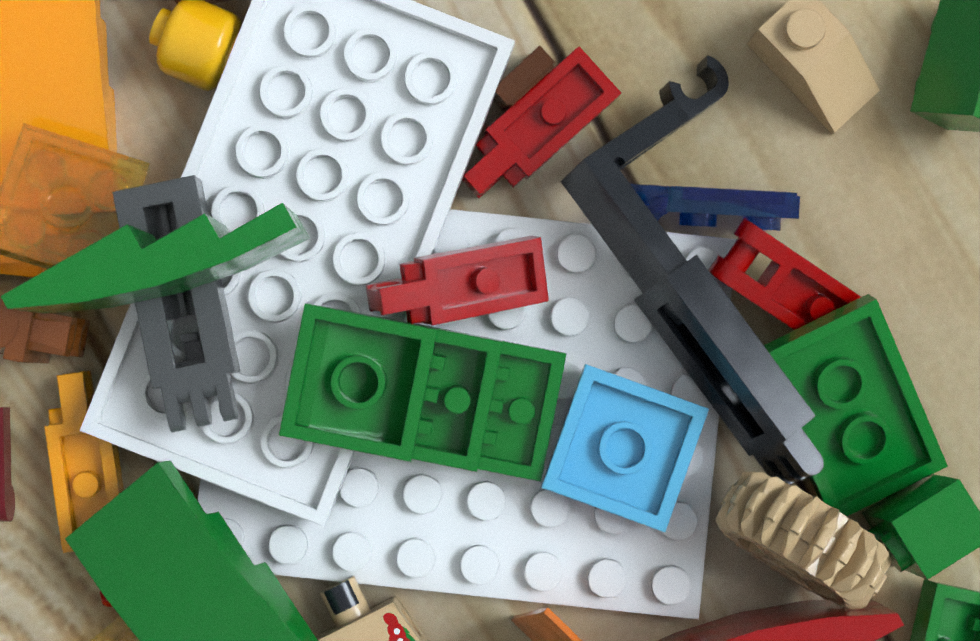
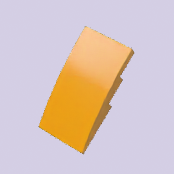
(54, 73)

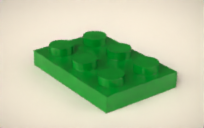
(863, 406)

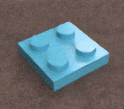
(624, 448)

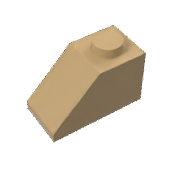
(816, 61)

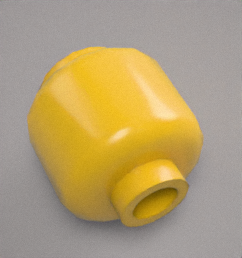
(194, 41)

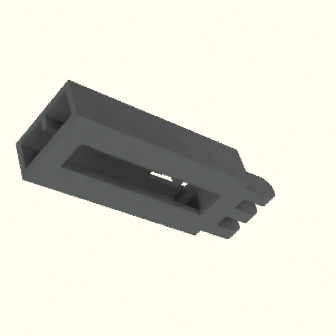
(211, 351)

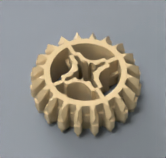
(804, 539)

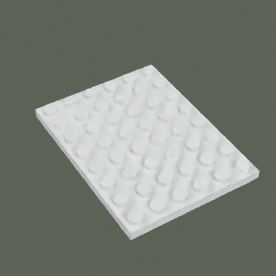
(502, 532)

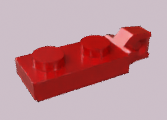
(541, 123)
(465, 282)

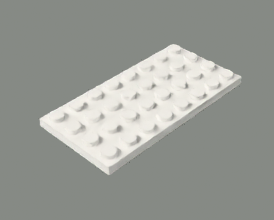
(364, 134)

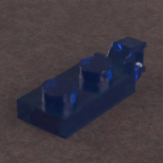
(703, 205)

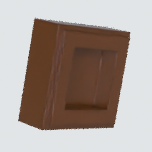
(523, 78)

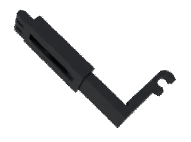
(686, 299)

